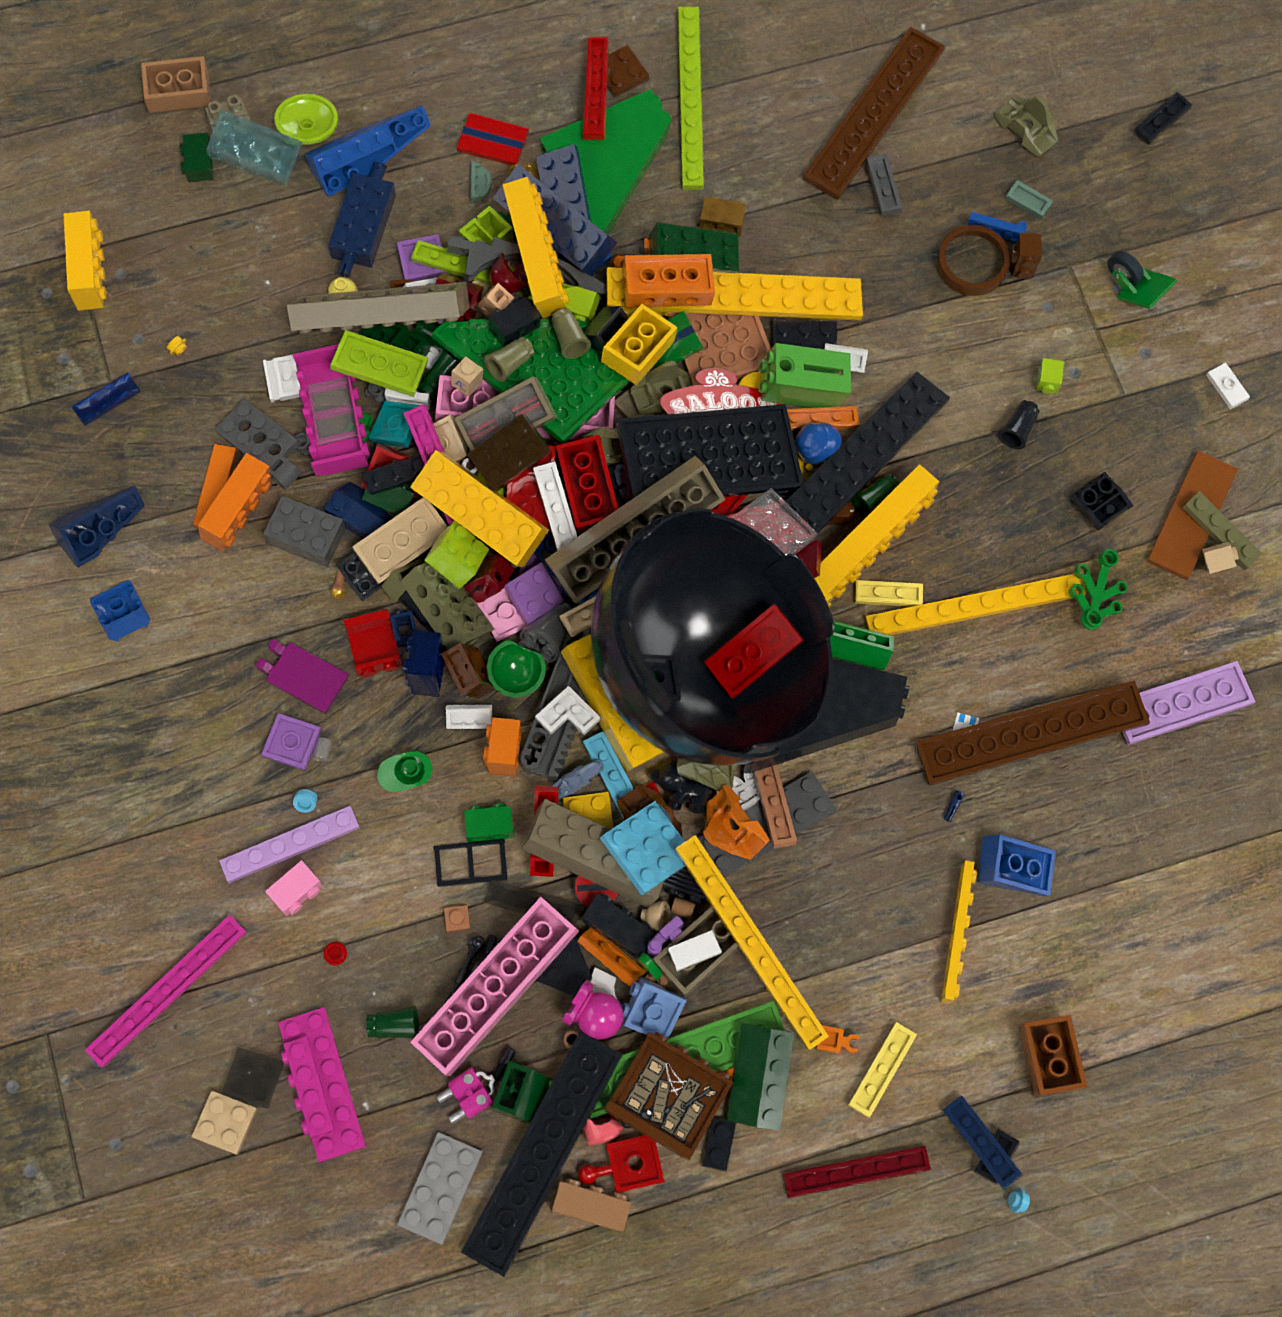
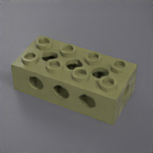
(447, 607)

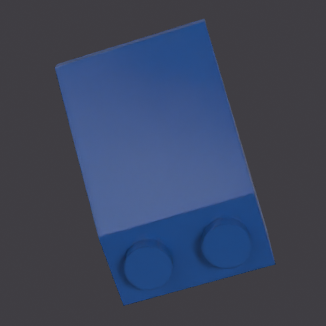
(1016, 865)

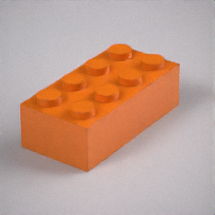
(235, 502)

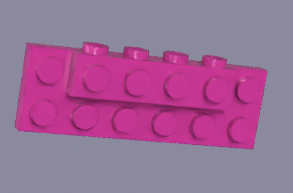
(320, 1085)

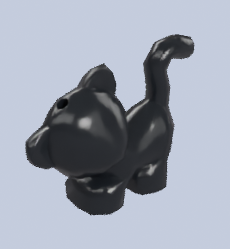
(682, 790)

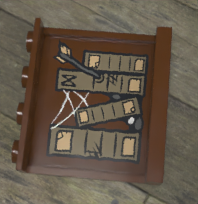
(669, 1095)

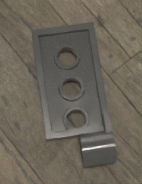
(281, 469)

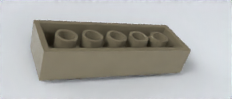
(576, 846)

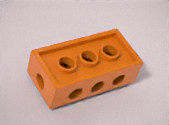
(668, 280)

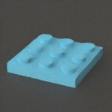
(645, 847)

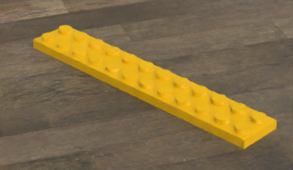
(765, 296)

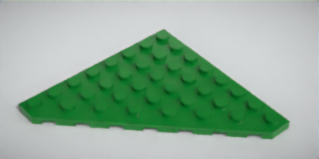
(573, 386)

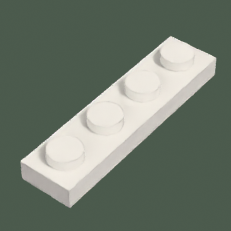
(555, 504)

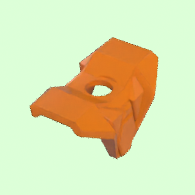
(745, 841)

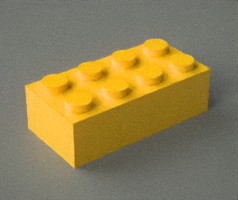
(84, 260)

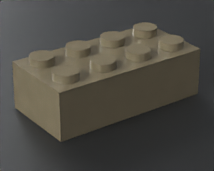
(691, 977)

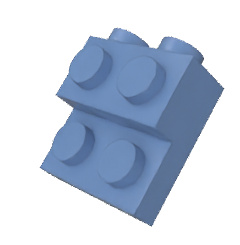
(652, 1008)

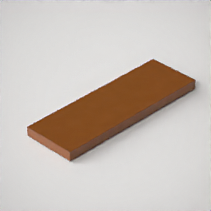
(1181, 536)

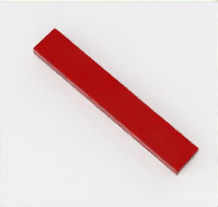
(596, 88)

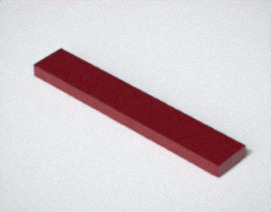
(856, 1172)

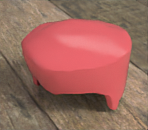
(602, 1130)

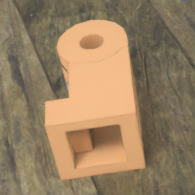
(495, 299)

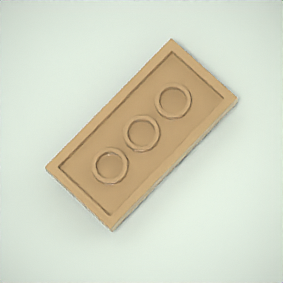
(400, 540)

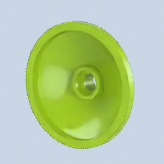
(306, 118)

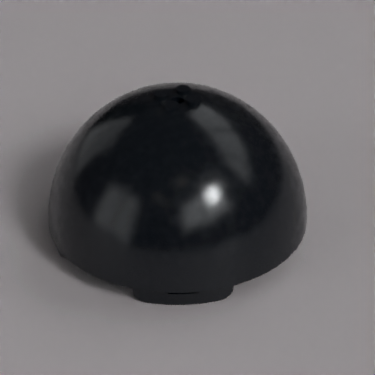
(679, 599)

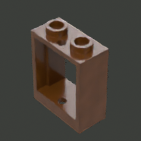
(465, 668)

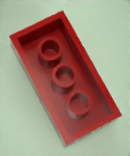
(587, 481)

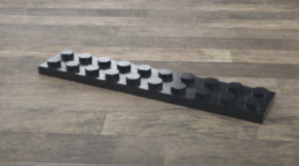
(867, 451)
(541, 1154)

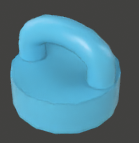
(305, 800)

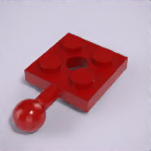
(624, 1177)

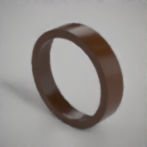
(962, 286)

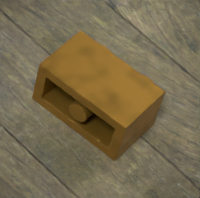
(722, 215)

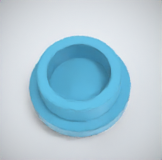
(1018, 1201)

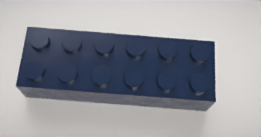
(571, 231)

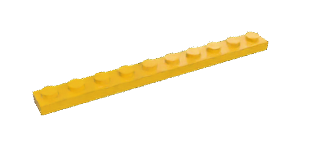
(973, 606)
(751, 942)

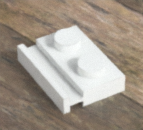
(282, 378)

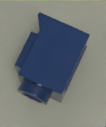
(400, 619)

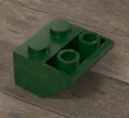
(520, 1092)

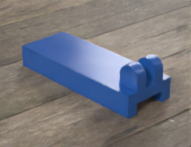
(1007, 230)

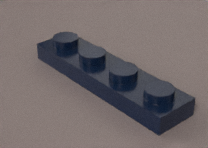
(982, 1142)

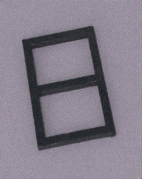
(472, 880)

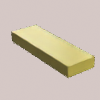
(888, 593)

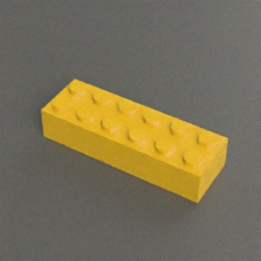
(536, 246)
(479, 508)
(627, 745)

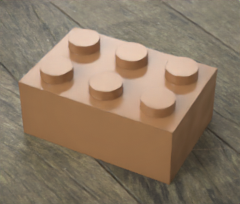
(176, 84)

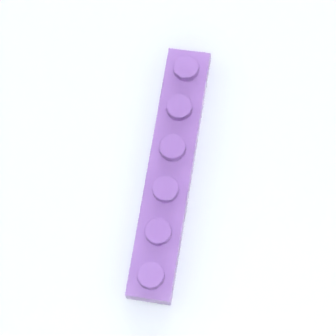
(289, 844)

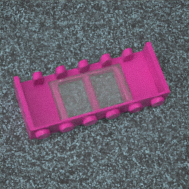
(331, 413)

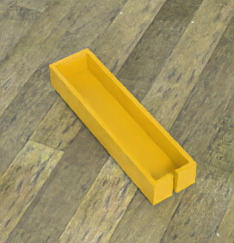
(876, 532)

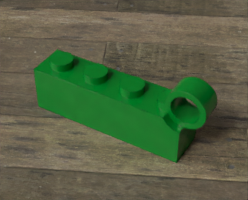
(861, 645)

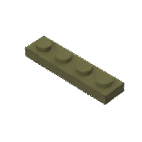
(1221, 529)

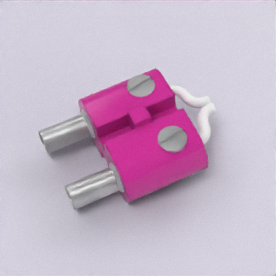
(470, 1093)

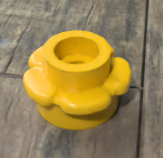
(177, 346)

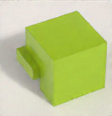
(486, 227)

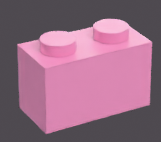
(294, 889)

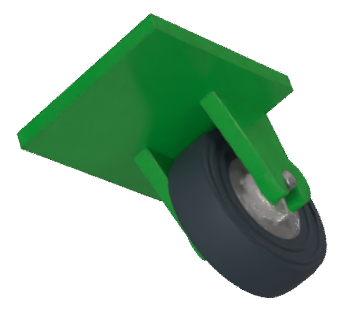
(1138, 284)

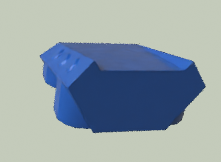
(120, 611)

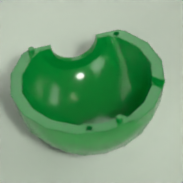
(515, 669)

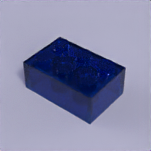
(425, 663)

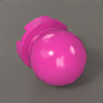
(596, 1013)

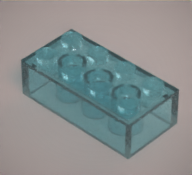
(254, 148)

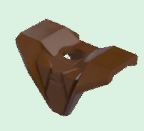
(642, 797)

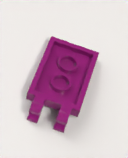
(303, 676)

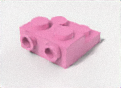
(502, 615)

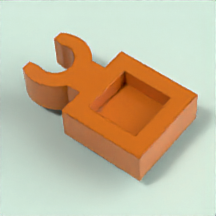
(837, 1041)

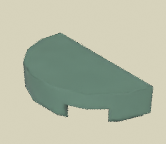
(480, 182)

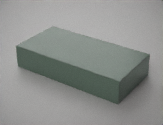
(1029, 200)

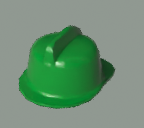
(404, 771)

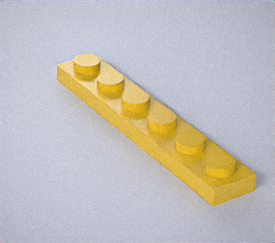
(957, 941)

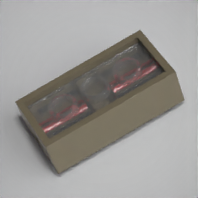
(499, 411)

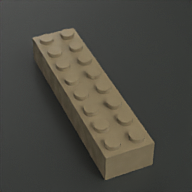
(378, 307)
(586, 559)

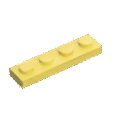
(882, 1070)

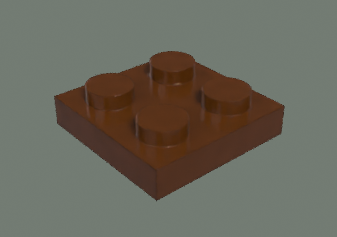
(624, 71)

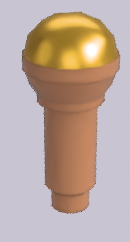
(338, 590)

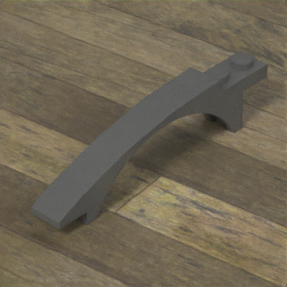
(482, 256)

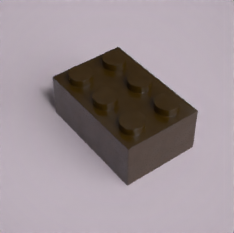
(509, 453)

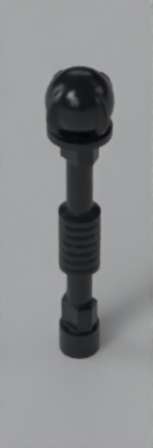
(476, 944)

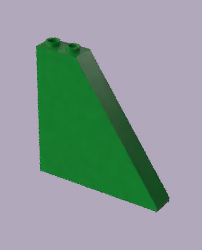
(618, 163)

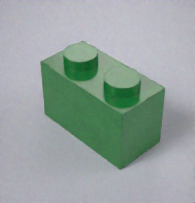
(489, 823)

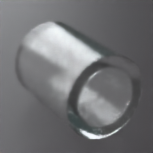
(322, 749)

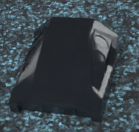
(1101, 500)

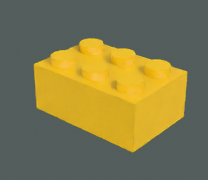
(639, 344)

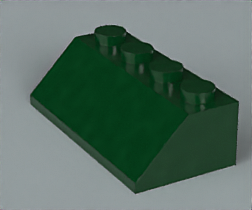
(760, 1076)

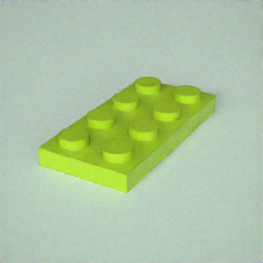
(379, 363)

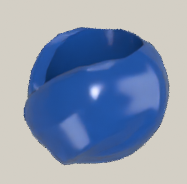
(817, 442)

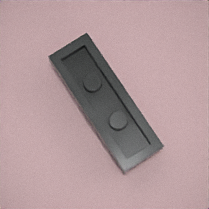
(884, 184)

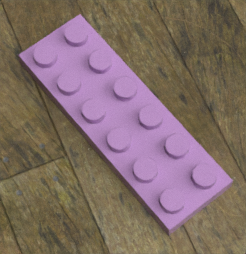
(1192, 701)

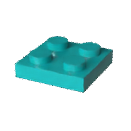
(391, 425)

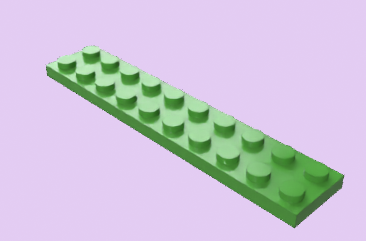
(713, 1043)

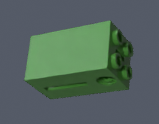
(805, 376)

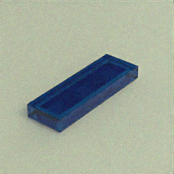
(106, 399)

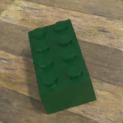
(684, 240)

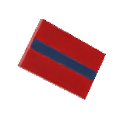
(492, 139)

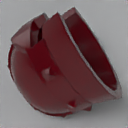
(510, 280)

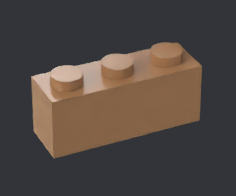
(592, 1205)

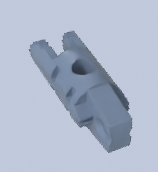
(578, 778)

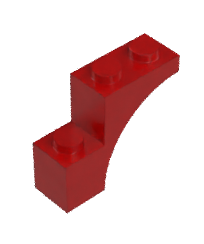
(539, 866)

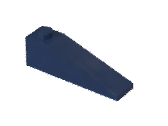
(358, 515)
(89, 529)

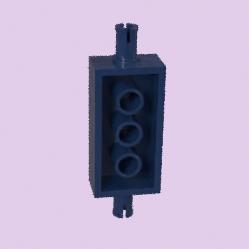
(362, 220)

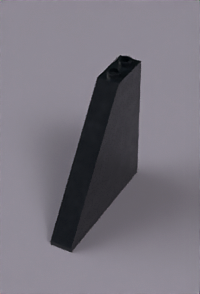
(858, 705)

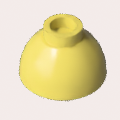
(342, 284)

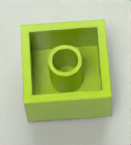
(457, 554)

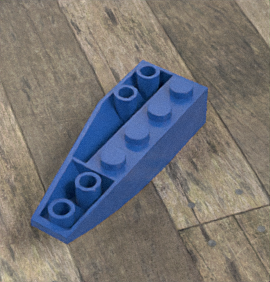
(359, 150)

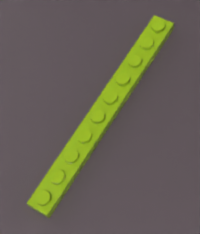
(690, 98)

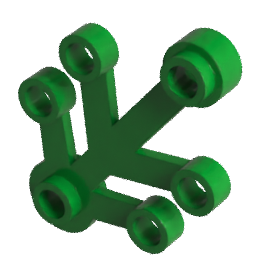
(1097, 591)

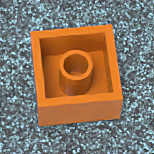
(504, 746)

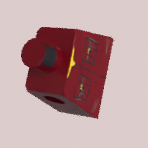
(486, 582)

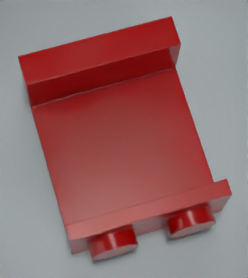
(373, 643)

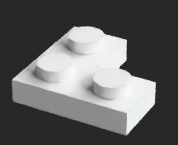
(568, 707)

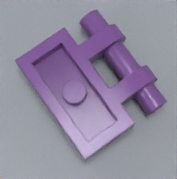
(665, 936)

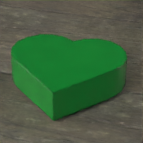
(649, 966)

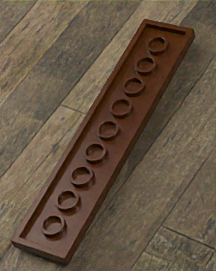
(873, 113)
(1032, 733)

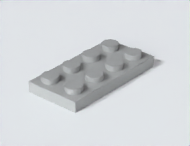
(440, 1188)

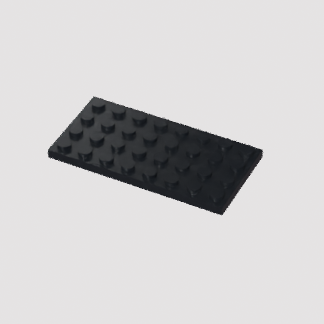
(740, 447)

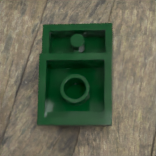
(398, 336)

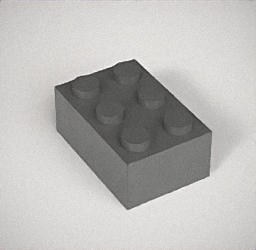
(304, 531)

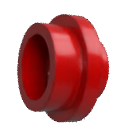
(335, 953)

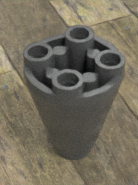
(546, 633)

